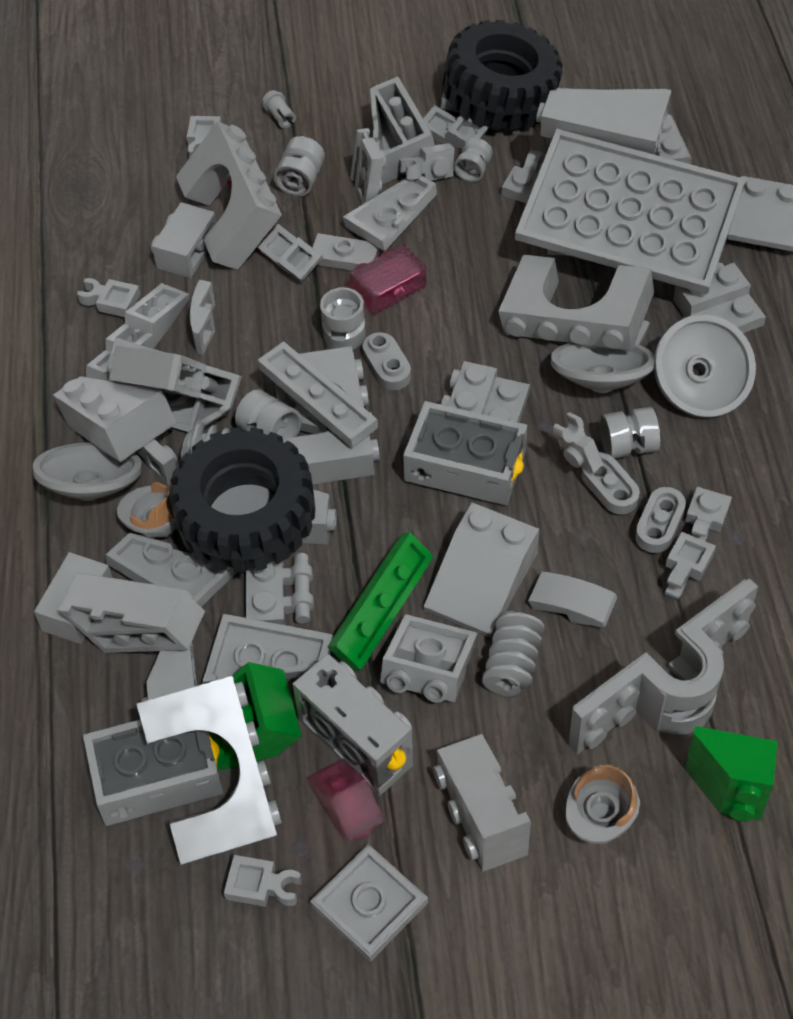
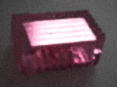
(389, 278)

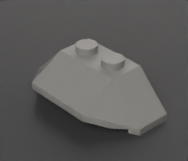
(764, 214)
(215, 399)

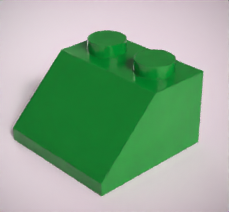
(268, 708)
(733, 771)

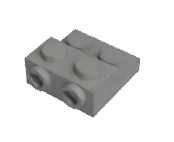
(726, 299)
(482, 392)
(428, 658)

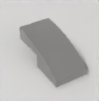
(450, 129)
(289, 253)
(201, 315)
(577, 598)

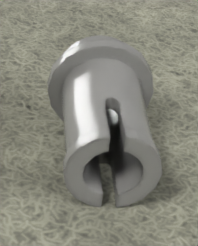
(275, 103)

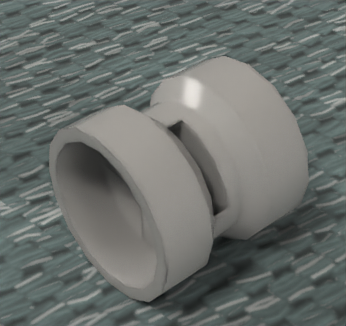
(473, 160)

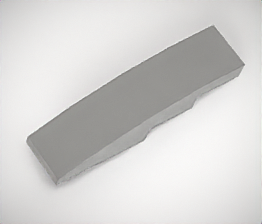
(144, 324)

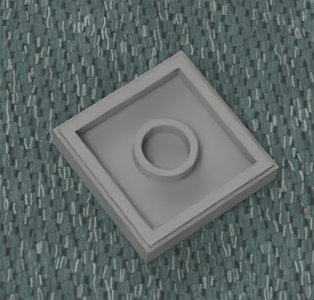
(369, 902)

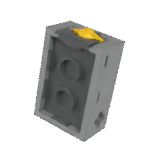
(465, 453)
(354, 723)
(152, 777)

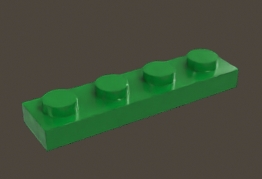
(380, 601)

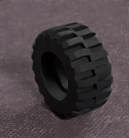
(500, 74)
(235, 461)

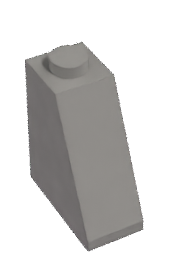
(157, 370)

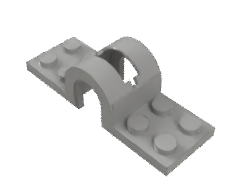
(654, 693)

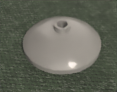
(724, 362)
(602, 367)
(84, 471)

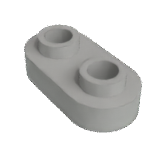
(382, 355)
(613, 485)
(660, 522)

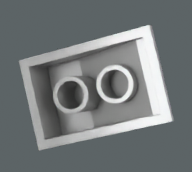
(482, 569)

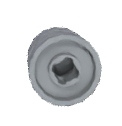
(299, 166)
(343, 318)
(267, 413)
(633, 432)

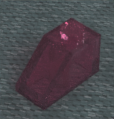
(346, 800)

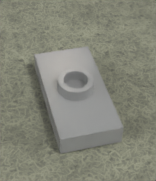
(344, 252)

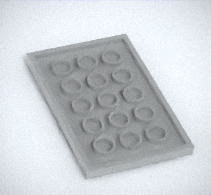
(631, 210)

